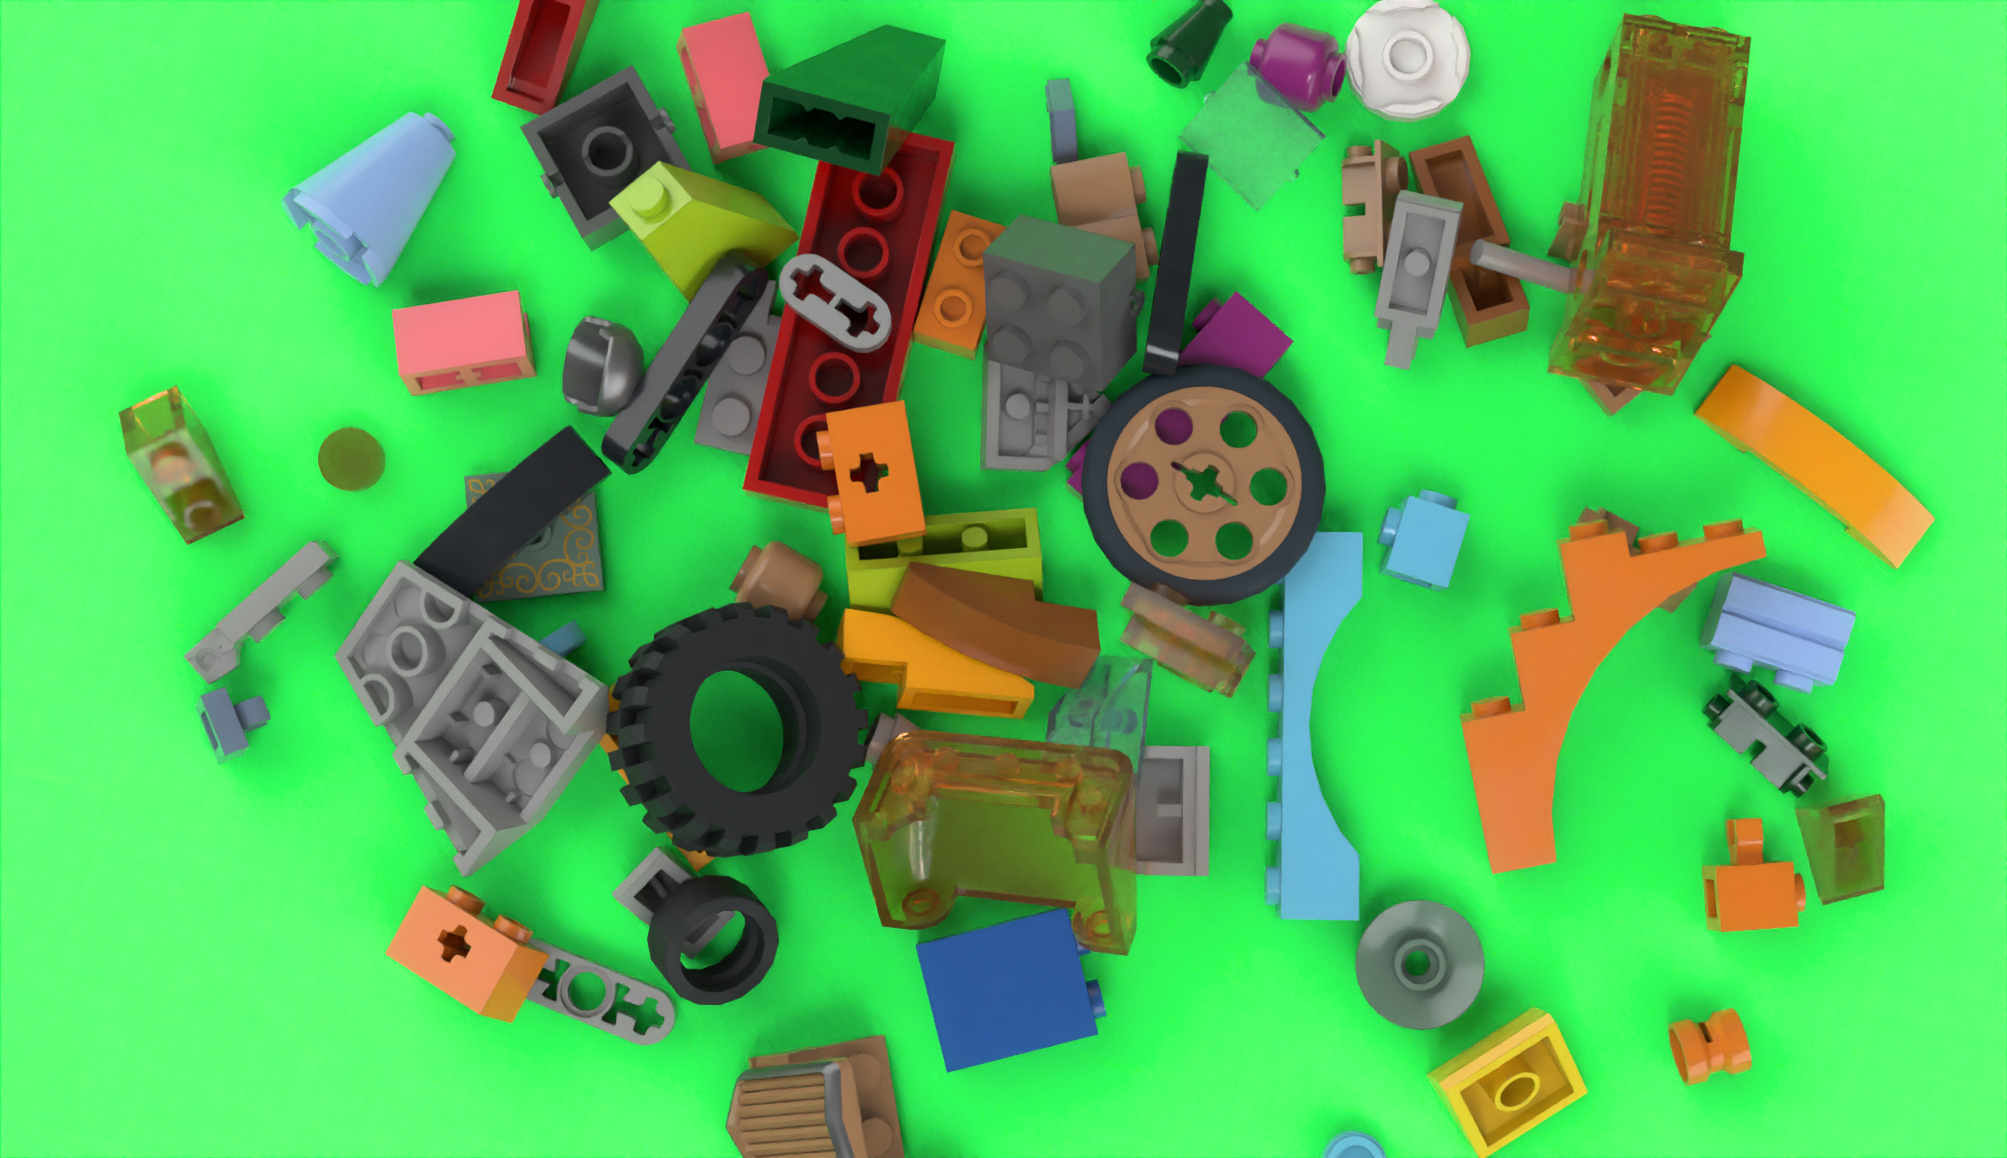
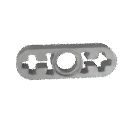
(625, 1022)

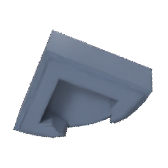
(1062, 121)

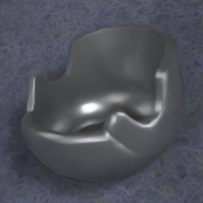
(601, 367)

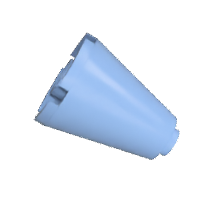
(374, 195)

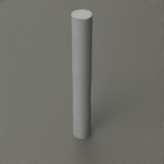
(1520, 265)

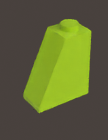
(696, 221)

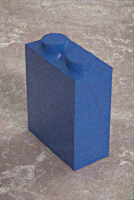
(1009, 989)

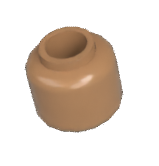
(782, 579)

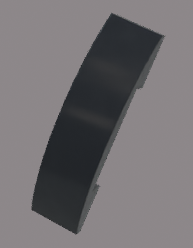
(514, 513)

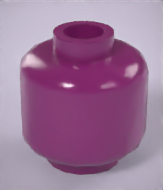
(1301, 65)

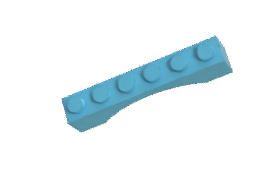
(1314, 861)

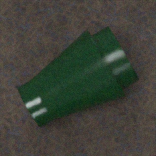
(1187, 44)

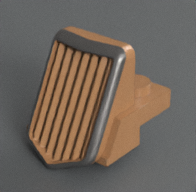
(817, 1103)

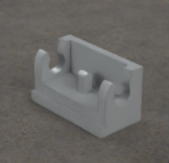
(1173, 811)

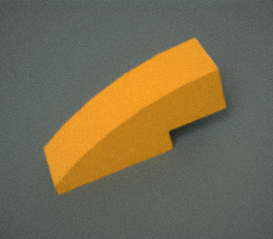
(926, 670)

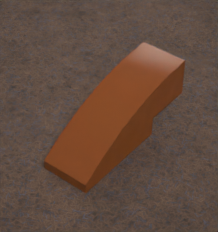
(1482, 300)
(999, 623)

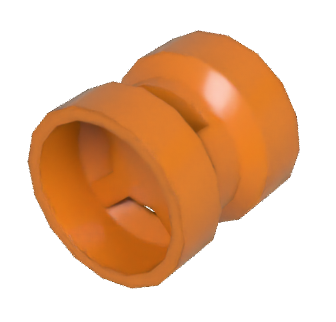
(1709, 1046)

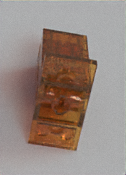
(1655, 205)

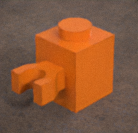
(1750, 890)

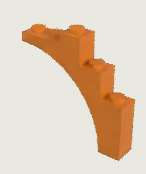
(1607, 591)

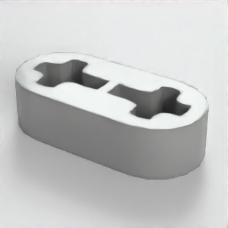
(846, 291)

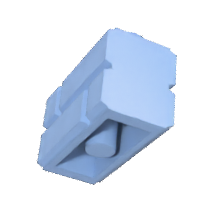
(1776, 631)

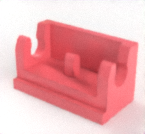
(725, 82)
(463, 343)

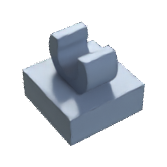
(227, 723)

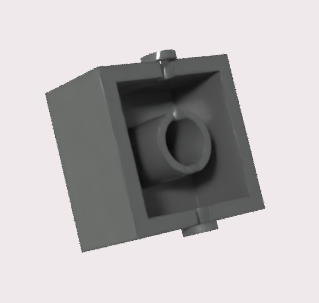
(600, 147)
(1061, 302)

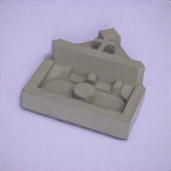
(1032, 418)

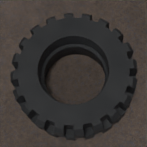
(815, 717)

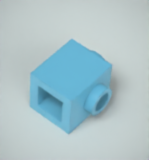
(1423, 540)

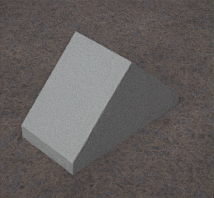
(653, 881)

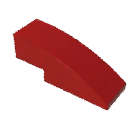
(543, 52)

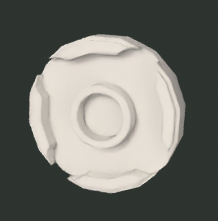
(1406, 59)

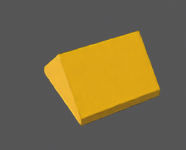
(1509, 1081)

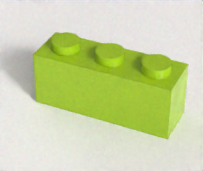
(980, 542)

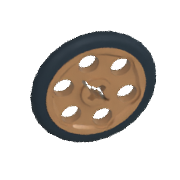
(1281, 444)

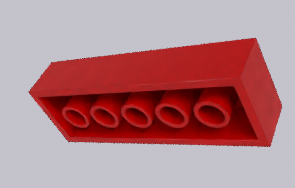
(884, 238)

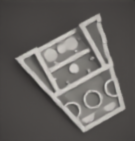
(473, 710)

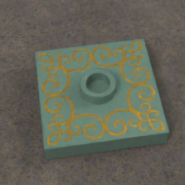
(557, 563)

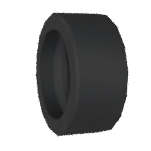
(737, 971)

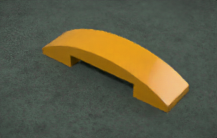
(1817, 462)

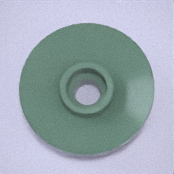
(1452, 971)

